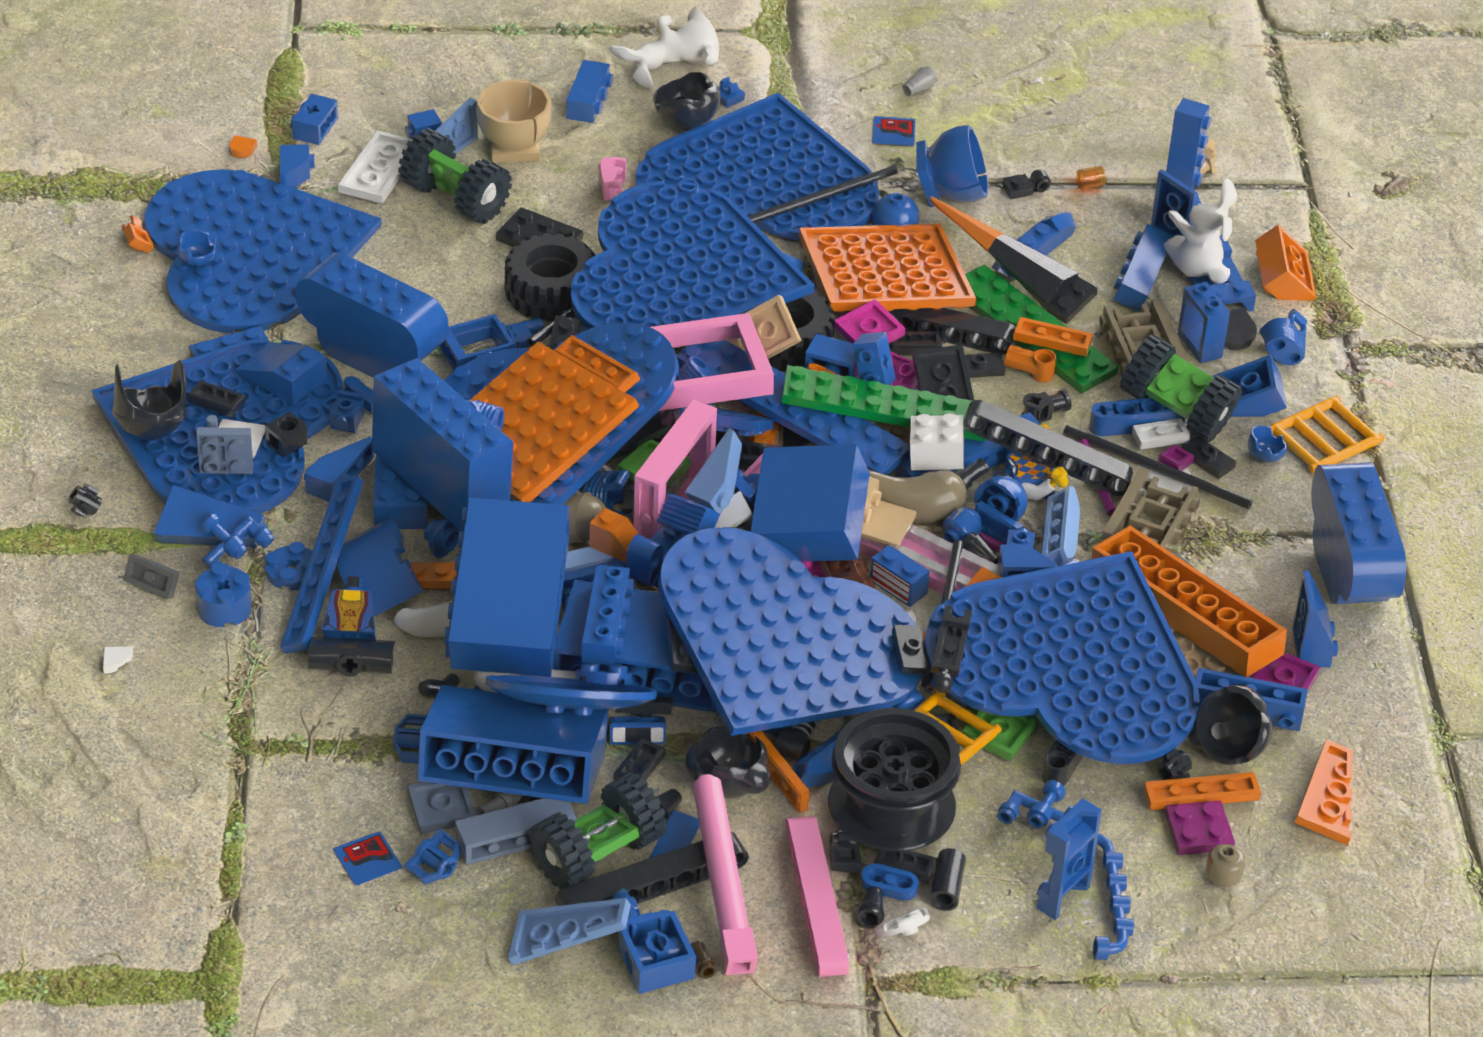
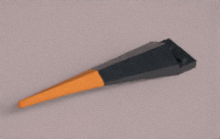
(1048, 281)

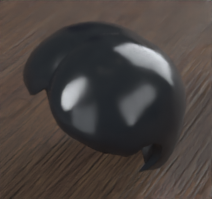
(687, 101)
(1232, 725)
(732, 759)

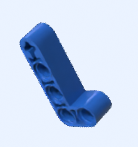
(1119, 416)
(647, 556)

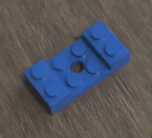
(1234, 289)
(1073, 850)

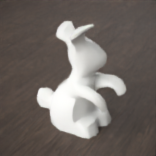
(691, 43)
(1200, 248)

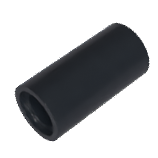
(947, 879)

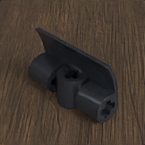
(372, 653)

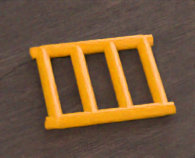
(1316, 411)
(970, 746)

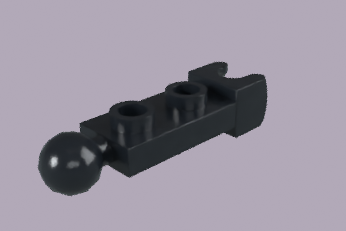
(949, 649)

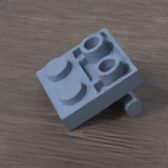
(224, 449)

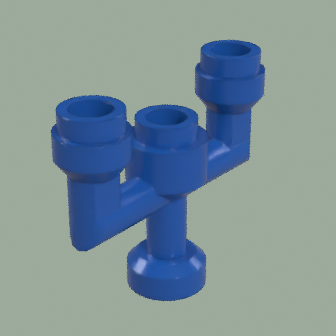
(233, 544)
(1039, 812)

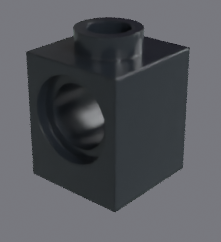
(286, 434)

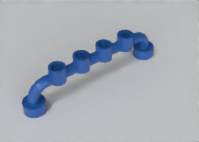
(1118, 905)

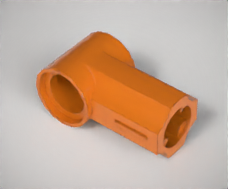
(1039, 363)

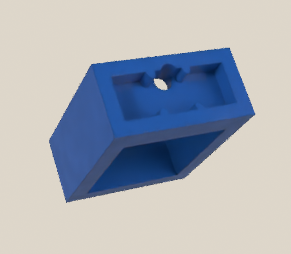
(474, 332)
(1207, 338)

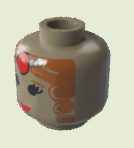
(1225, 865)

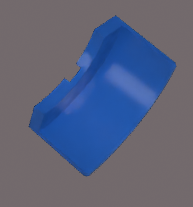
(378, 561)

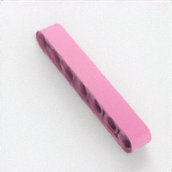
(817, 897)

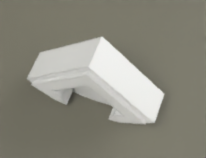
(116, 657)

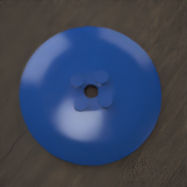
(569, 693)

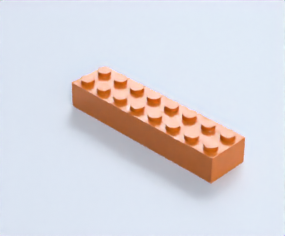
(1201, 606)

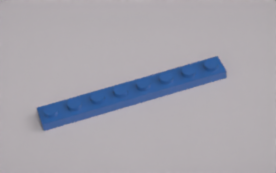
(321, 564)

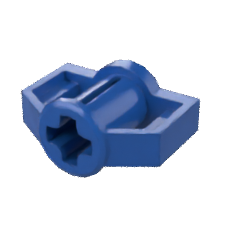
(408, 737)
(435, 858)

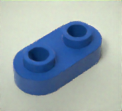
(892, 881)

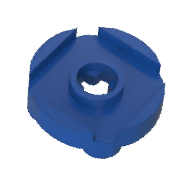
(279, 562)
(603, 676)

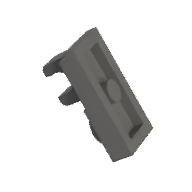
(151, 576)

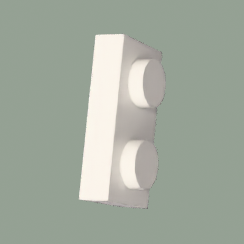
(1160, 433)

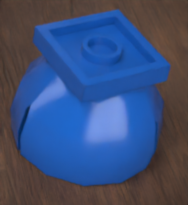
(952, 166)

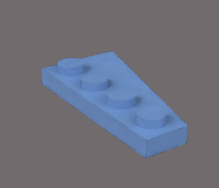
(461, 125)
(560, 927)

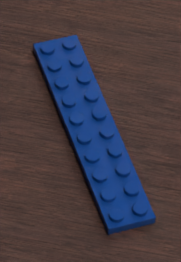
(879, 448)

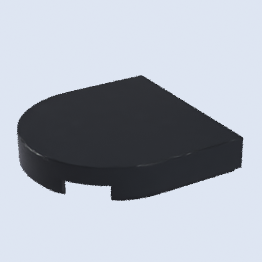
(1240, 329)

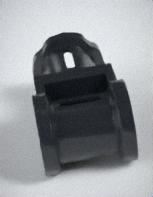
(1044, 405)

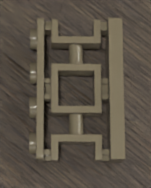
(1137, 328)
(1158, 503)

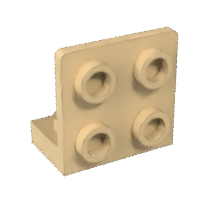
(884, 521)

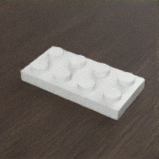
(375, 169)

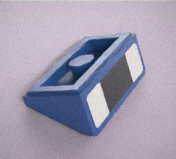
(630, 729)

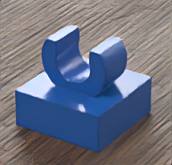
(730, 93)

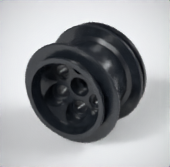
(894, 779)

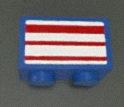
(899, 575)

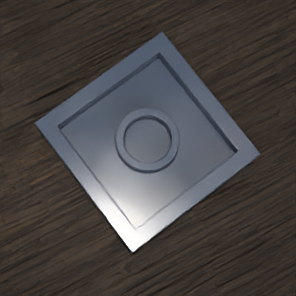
(439, 805)

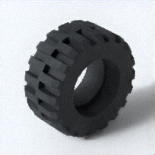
(540, 258)
(811, 317)

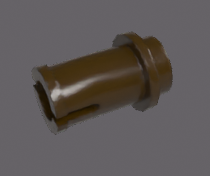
(705, 964)

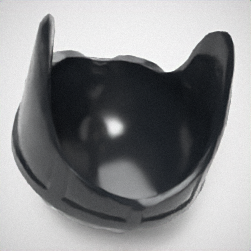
(153, 410)

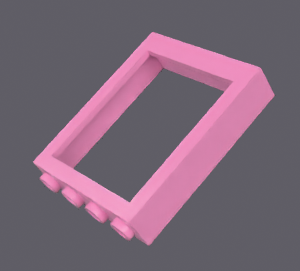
(725, 386)
(690, 434)

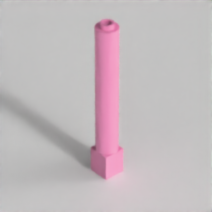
(737, 938)

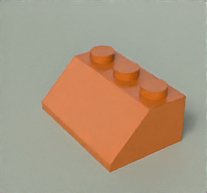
(1284, 266)

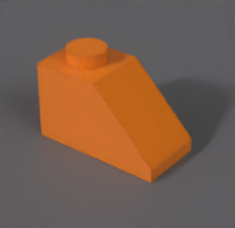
(611, 534)

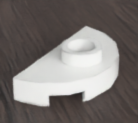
(904, 924)

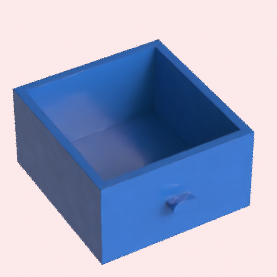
(812, 500)

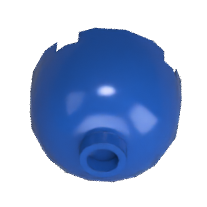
(895, 210)
(1004, 495)

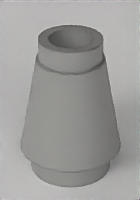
(921, 80)

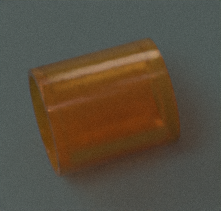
(1091, 177)

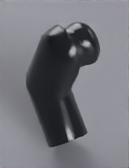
(431, 686)

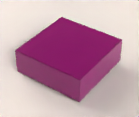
(1176, 458)

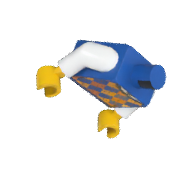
(1035, 477)

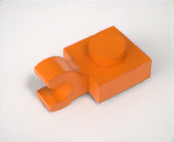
(137, 237)

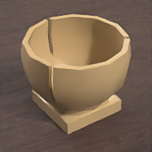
(512, 121)

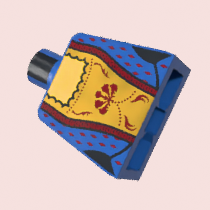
(350, 612)

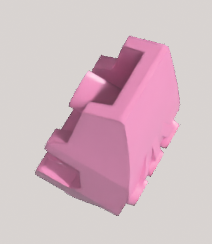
(611, 176)

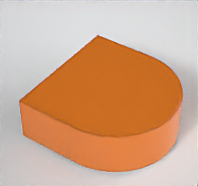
(242, 146)

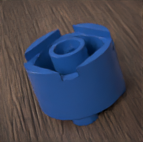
(223, 595)

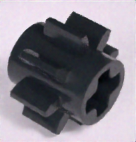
(85, 500)
(1174, 765)

